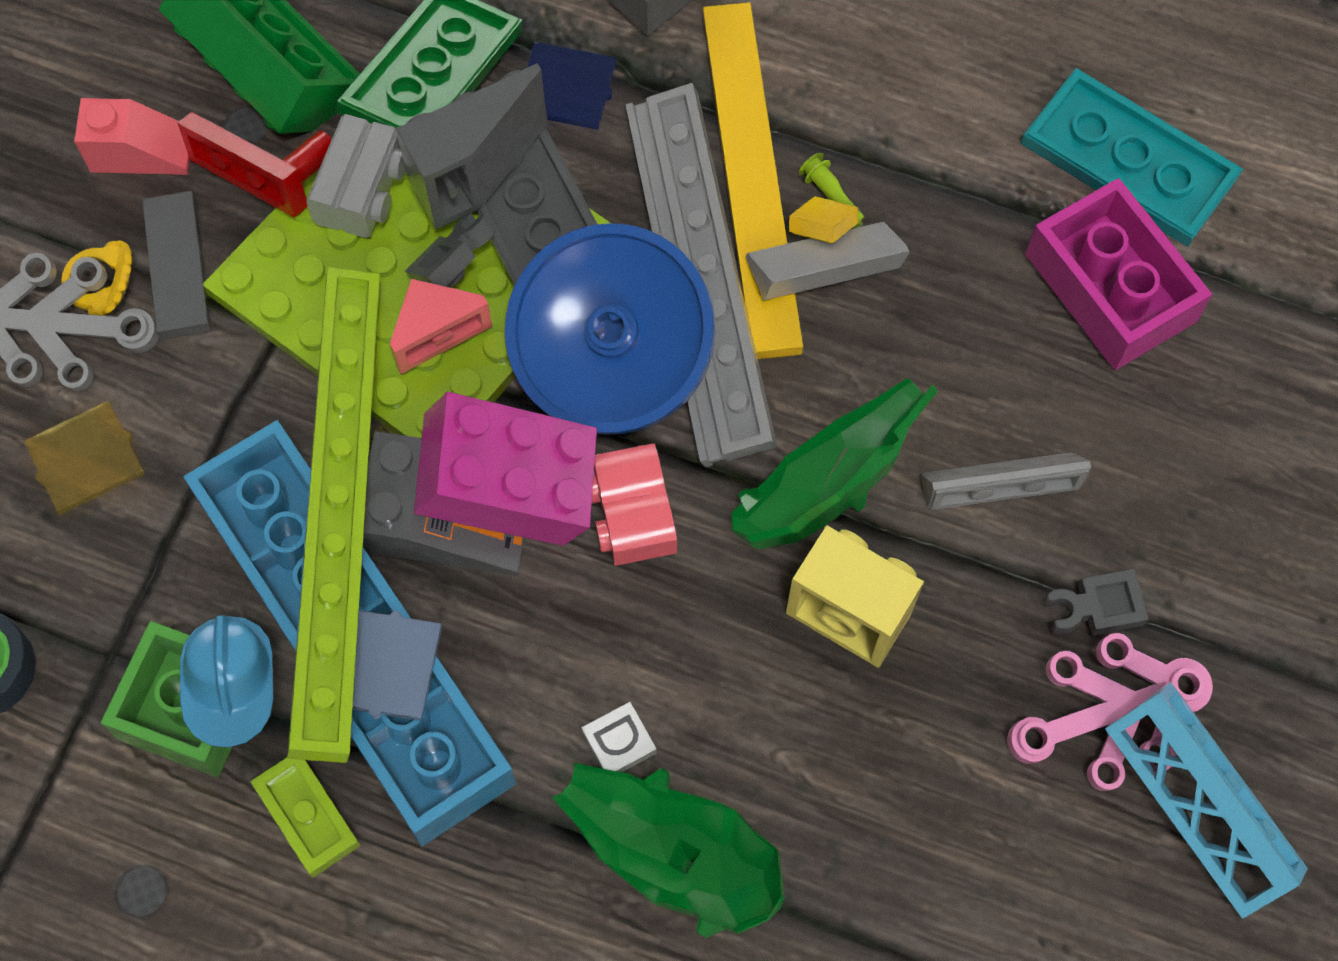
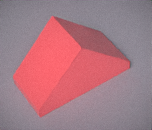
(435, 321)

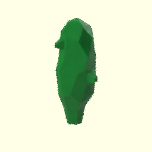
(793, 497)
(677, 848)

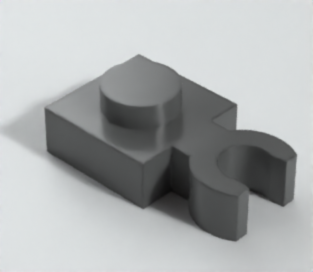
(447, 257)
(1106, 601)

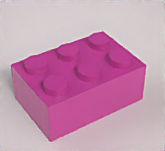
(1117, 273)
(505, 469)

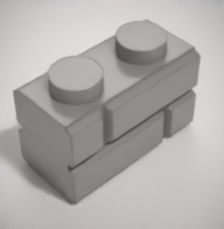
(356, 177)

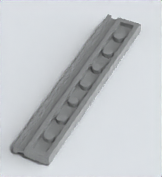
(687, 209)

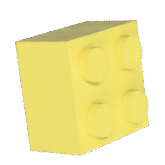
(853, 594)

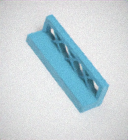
(1224, 788)

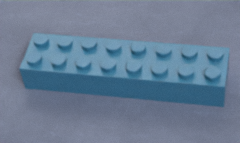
(429, 767)

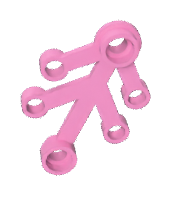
(1116, 703)

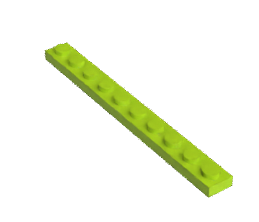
(335, 521)

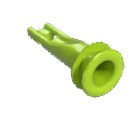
(819, 173)

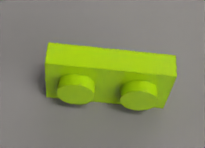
(305, 814)

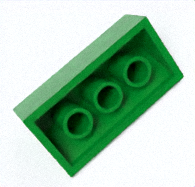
(267, 58)

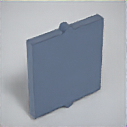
(394, 664)

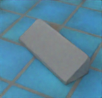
(818, 264)
(1004, 480)

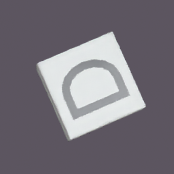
(619, 739)

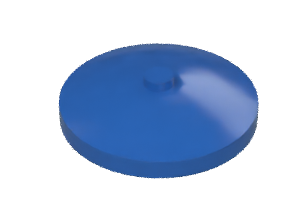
(610, 328)

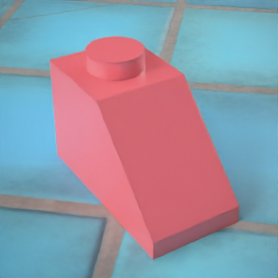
(129, 138)

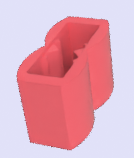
(633, 505)

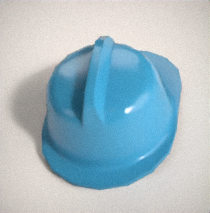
(226, 681)

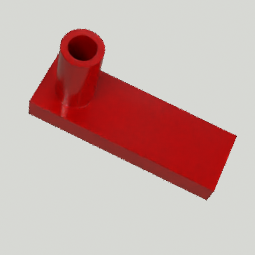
(251, 167)

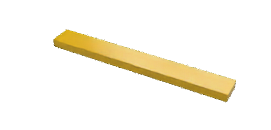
(749, 170)

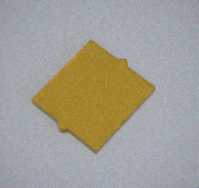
(84, 457)

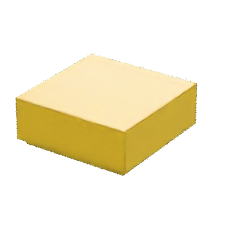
(823, 219)

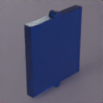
(574, 83)

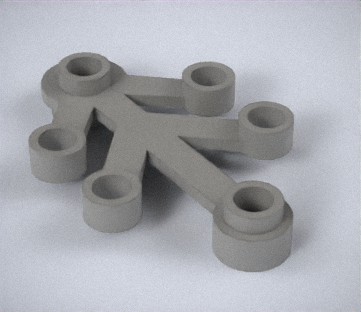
(47, 321)

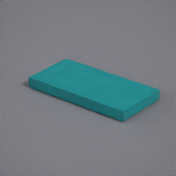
(1109, 137)

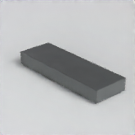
(176, 265)

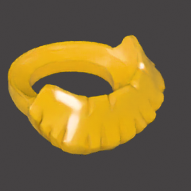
(118, 257)

